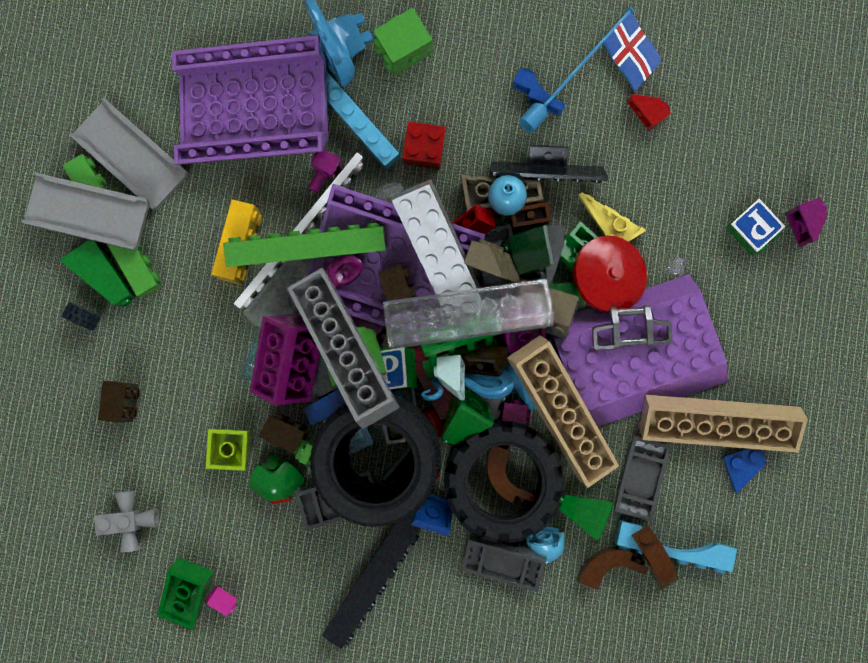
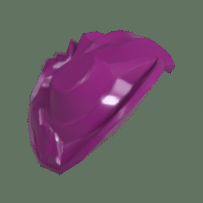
(344, 270)

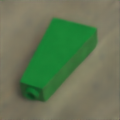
(98, 270)

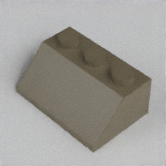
(491, 259)
(564, 309)

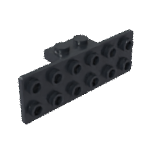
(549, 163)

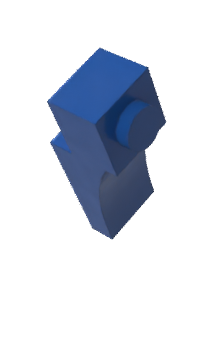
(526, 82)
(324, 407)

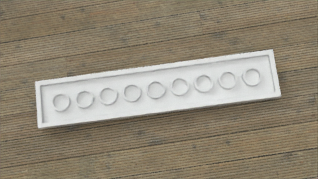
(317, 211)

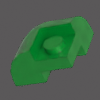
(574, 241)
(275, 479)

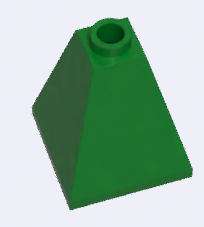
(466, 418)
(587, 513)

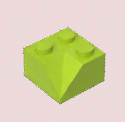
(228, 449)

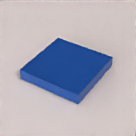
(434, 516)

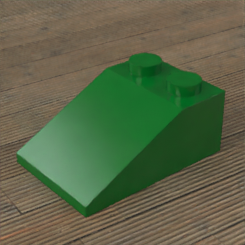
(184, 593)

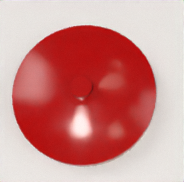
(609, 273)

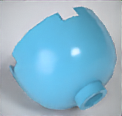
(507, 195)
(547, 543)

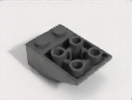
(557, 243)

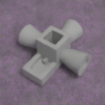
(126, 521)

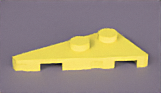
(609, 220)

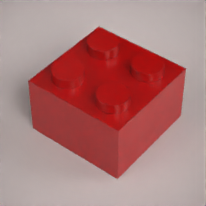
(424, 145)

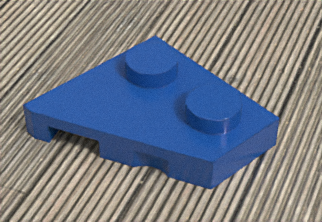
(743, 466)

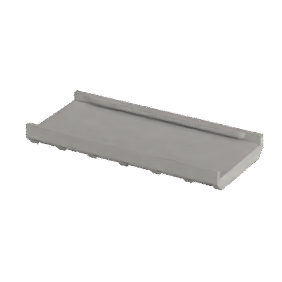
(129, 154)
(86, 211)

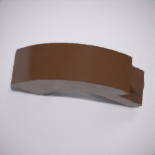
(496, 472)
(656, 557)
(604, 560)

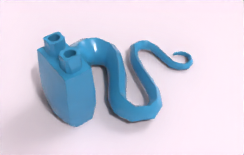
(339, 41)
(501, 386)

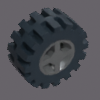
(81, 316)

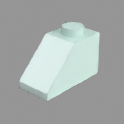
(451, 374)

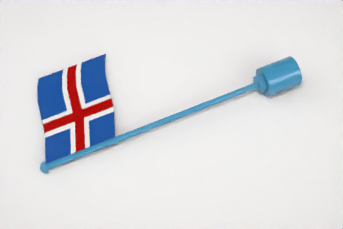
(629, 51)

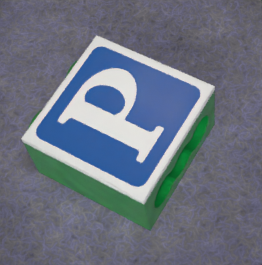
(755, 227)
(399, 368)

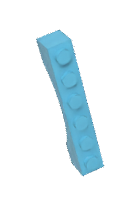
(358, 122)
(713, 555)

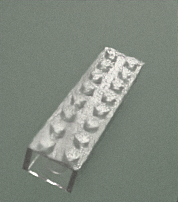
(468, 314)

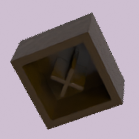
(395, 282)
(118, 401)
(284, 433)

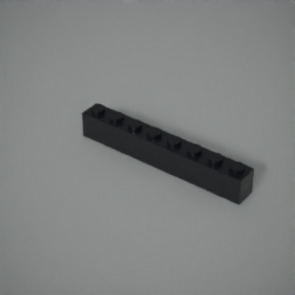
(371, 583)

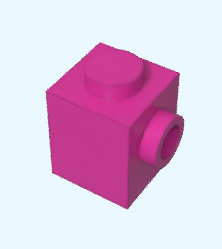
(515, 412)
(221, 600)

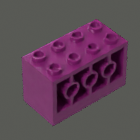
(284, 361)

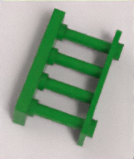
(432, 349)

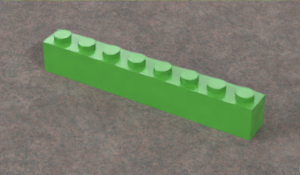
(304, 246)
(133, 263)

